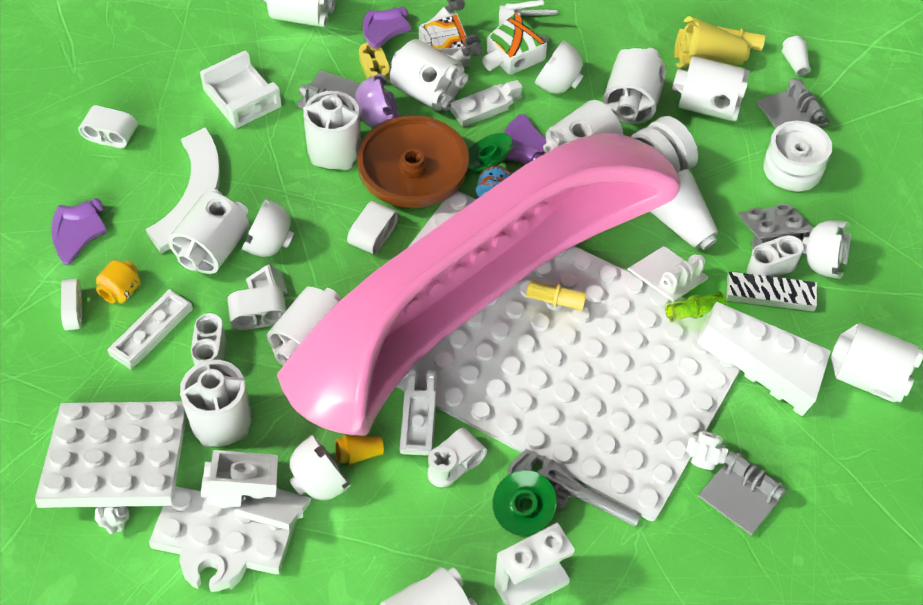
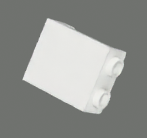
(240, 90)
(533, 567)

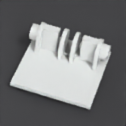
(670, 273)

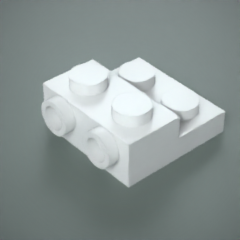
(238, 474)

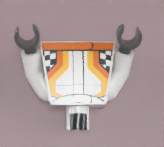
(448, 36)

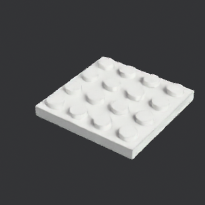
(113, 455)

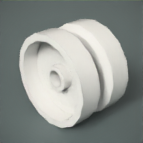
(671, 140)
(797, 156)

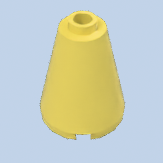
(710, 43)

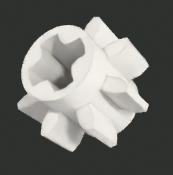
(707, 450)

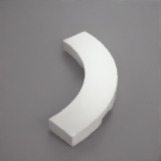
(204, 175)

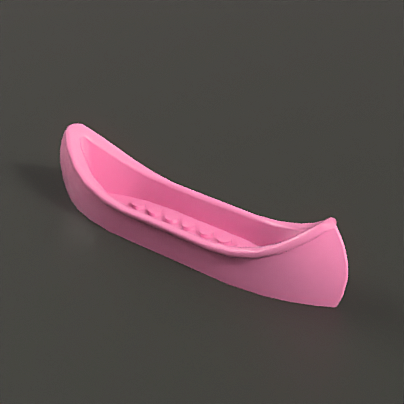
(462, 266)

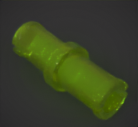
(694, 306)

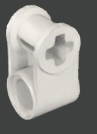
(454, 458)

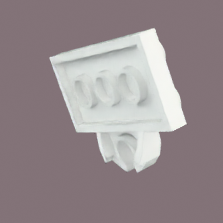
(217, 539)

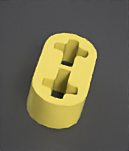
(379, 62)

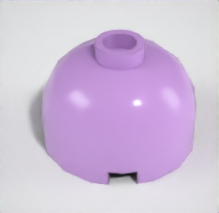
(375, 101)

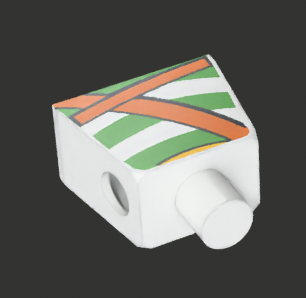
(514, 46)

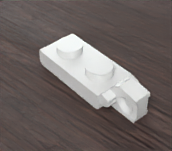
(486, 103)

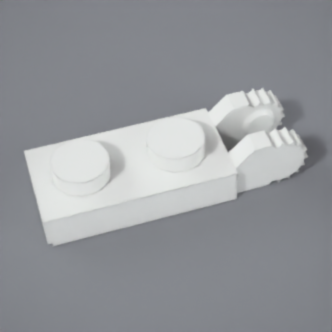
(418, 415)

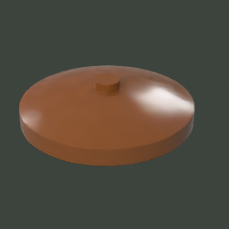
(413, 161)

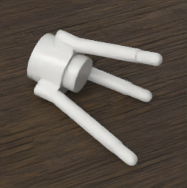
(506, 11)

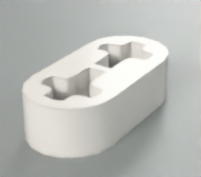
(71, 304)

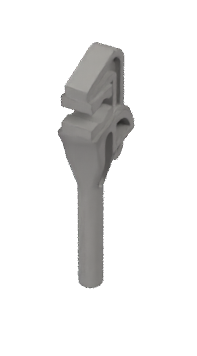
(566, 487)

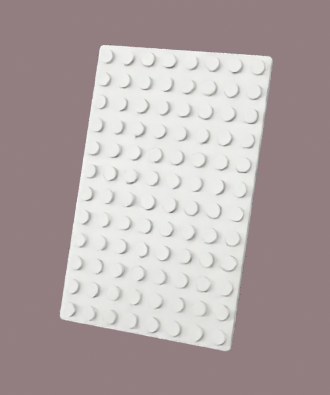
(592, 388)

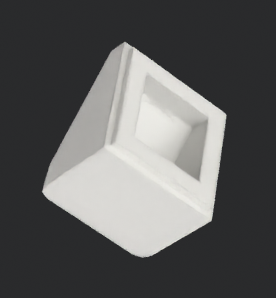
(267, 277)

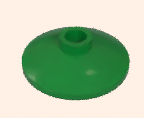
(489, 151)
(509, 499)

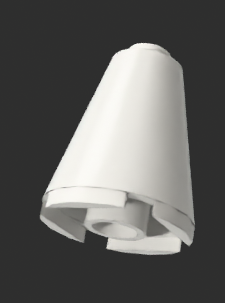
(689, 214)

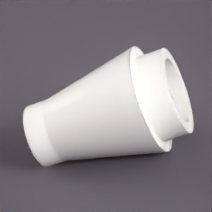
(796, 53)

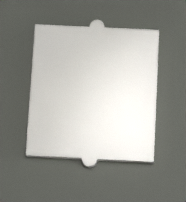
(276, 511)

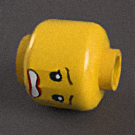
(118, 281)

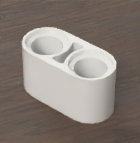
(108, 126)
(373, 227)
(776, 257)
(256, 307)
(205, 344)

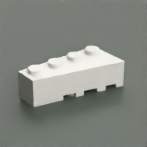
(766, 354)

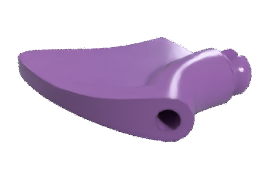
(383, 25)
(526, 140)
(75, 227)

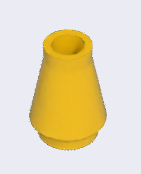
(355, 448)

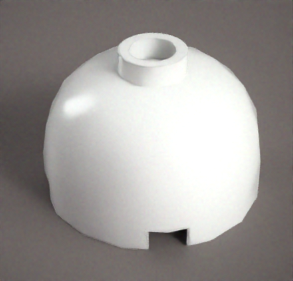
(561, 70)
(269, 230)
(828, 247)
(316, 471)

